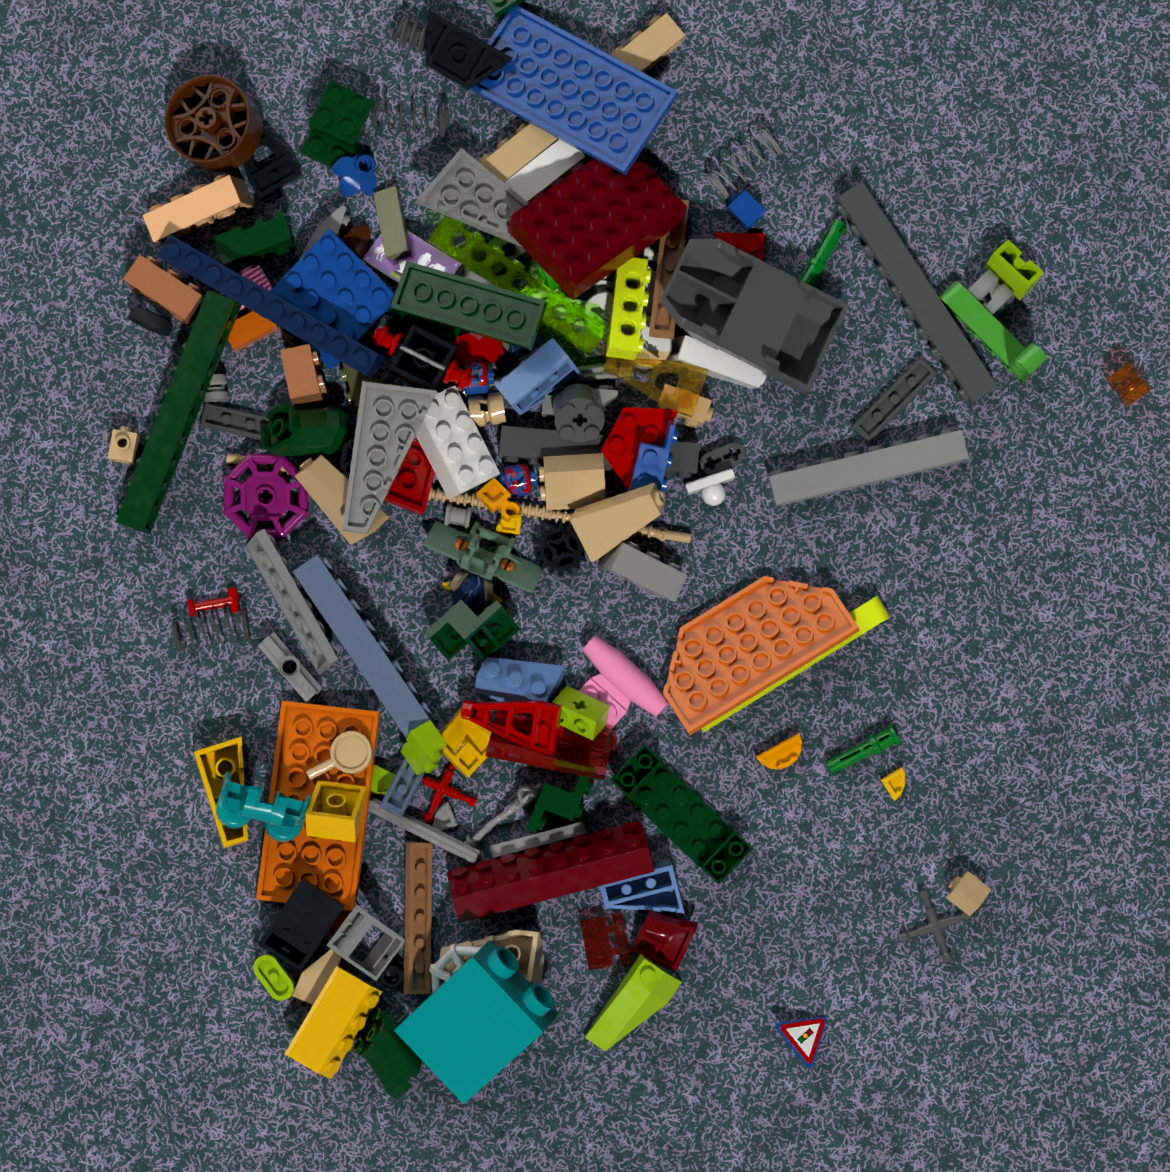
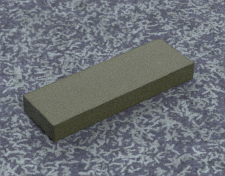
(392, 223)

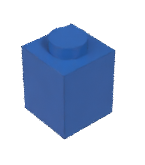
(745, 209)

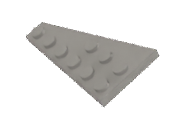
(383, 435)

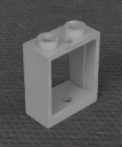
(351, 934)

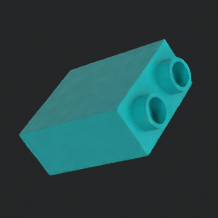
(478, 1021)

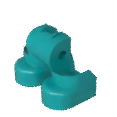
(241, 803)

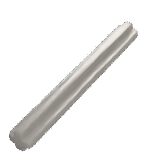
(427, 832)

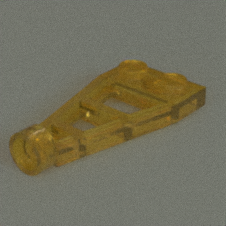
(686, 392)

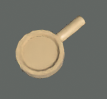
(349, 753)

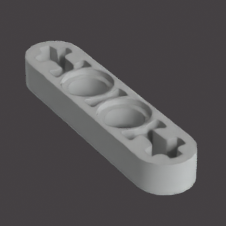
(538, 839)

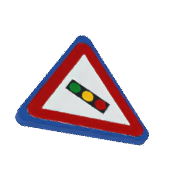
(803, 1037)

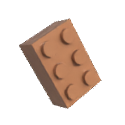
(164, 289)
(302, 375)

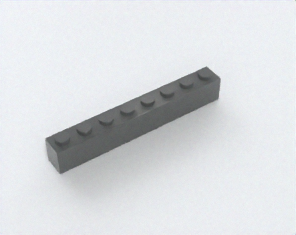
(534, 444)

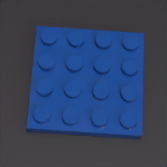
(336, 289)

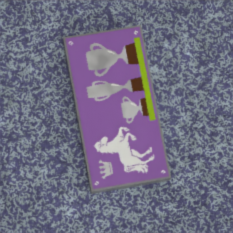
(421, 253)

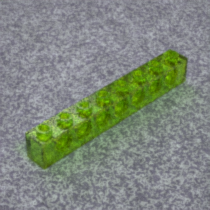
(451, 228)

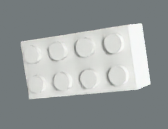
(455, 445)

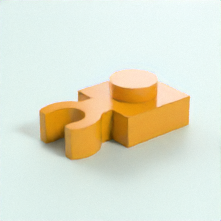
(496, 498)

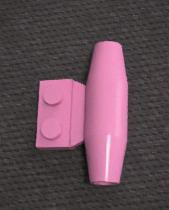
(619, 682)

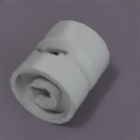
(991, 292)

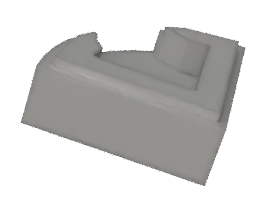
(444, 818)

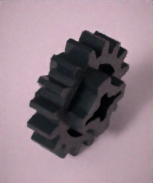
(548, 544)

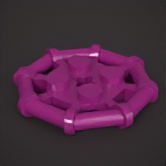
(254, 486)

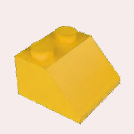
(336, 811)

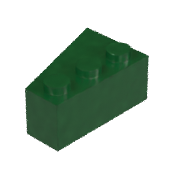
(254, 242)

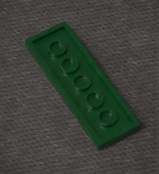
(469, 305)

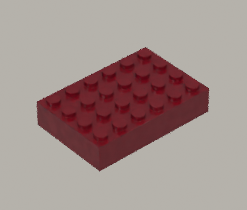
(595, 222)

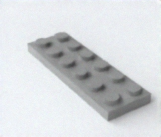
(293, 605)

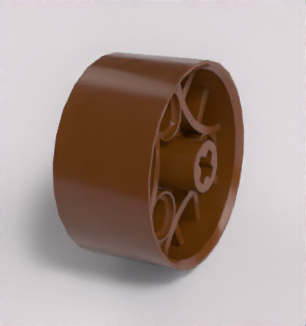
(213, 123)

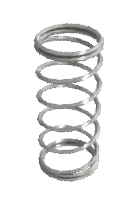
(764, 135)

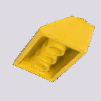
(333, 1022)

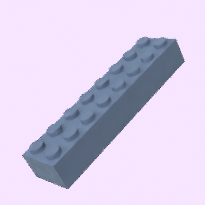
(359, 642)

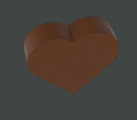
(358, 239)

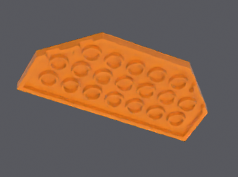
(750, 646)

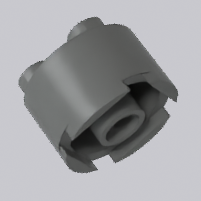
(578, 413)

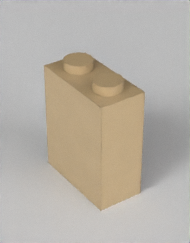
(572, 480)

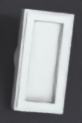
(712, 491)

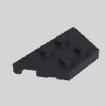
(460, 54)

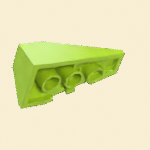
(636, 999)

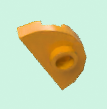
(782, 754)

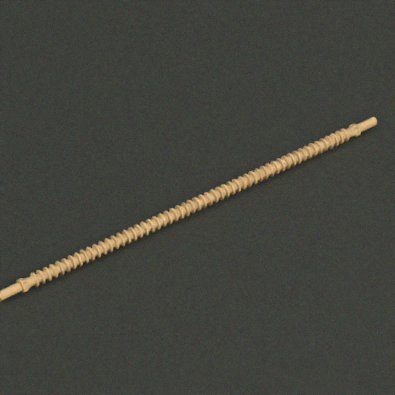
(529, 510)

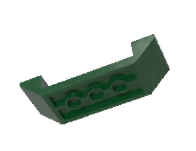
(681, 814)

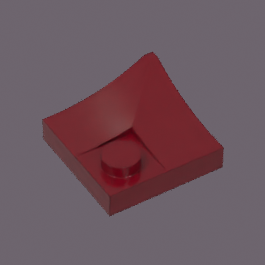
(664, 939)

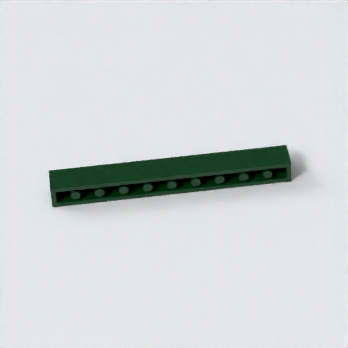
(178, 412)

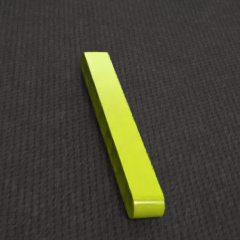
(865, 616)

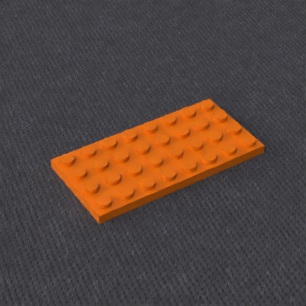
(301, 744)

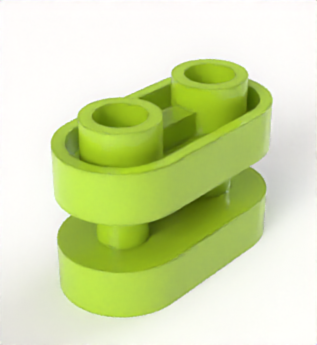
(274, 977)

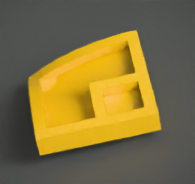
(465, 744)

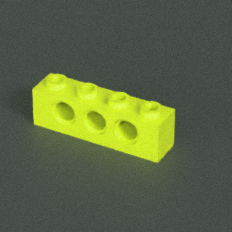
(620, 344)

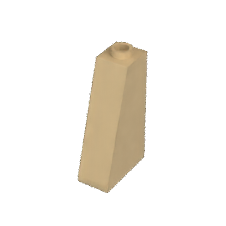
(329, 491)
(615, 519)

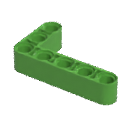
(992, 333)

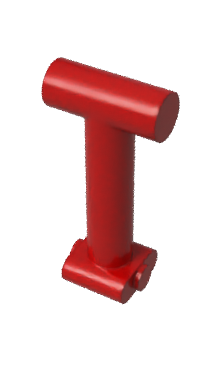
(232, 601)

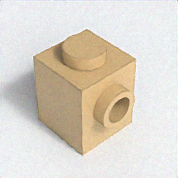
(124, 445)
(967, 892)

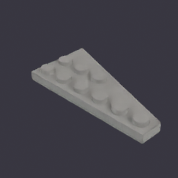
(473, 196)

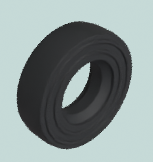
(150, 321)

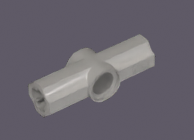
(301, 679)

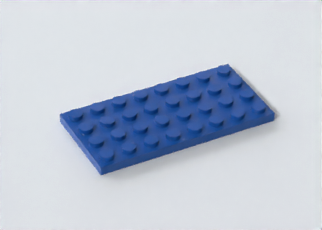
(575, 90)

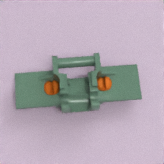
(491, 566)

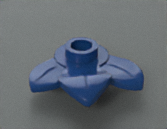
(353, 177)

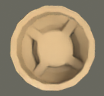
(495, 406)

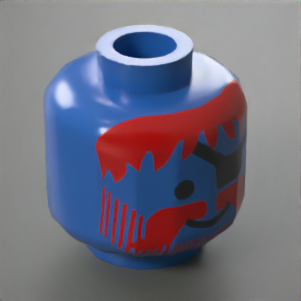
(482, 377)
(518, 479)

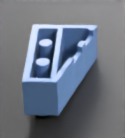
(538, 376)
(518, 680)
(649, 891)

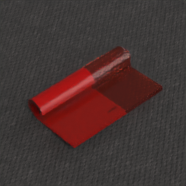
(573, 751)

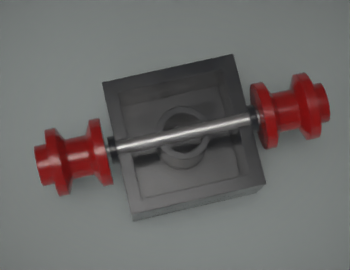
(423, 359)

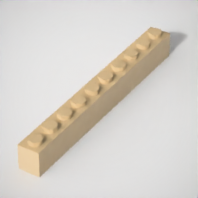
(530, 141)

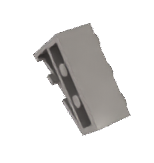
(644, 570)

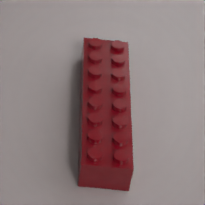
(550, 871)

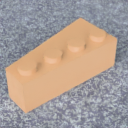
(198, 208)

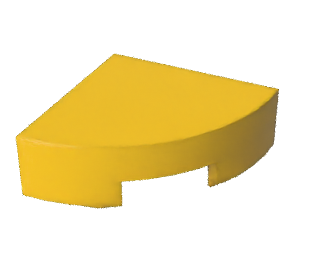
(511, 527)
(895, 783)

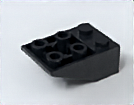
(301, 924)

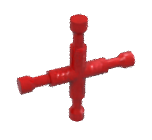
(442, 787)

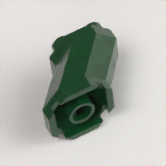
(304, 430)
(387, 1053)

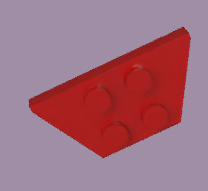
(630, 429)

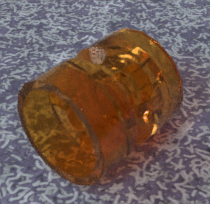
(1133, 391)

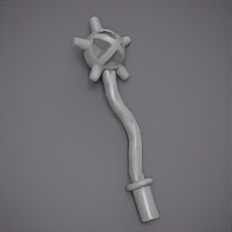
(526, 796)

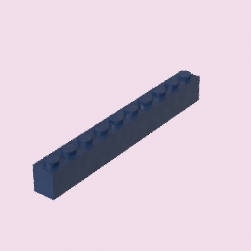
(271, 306)

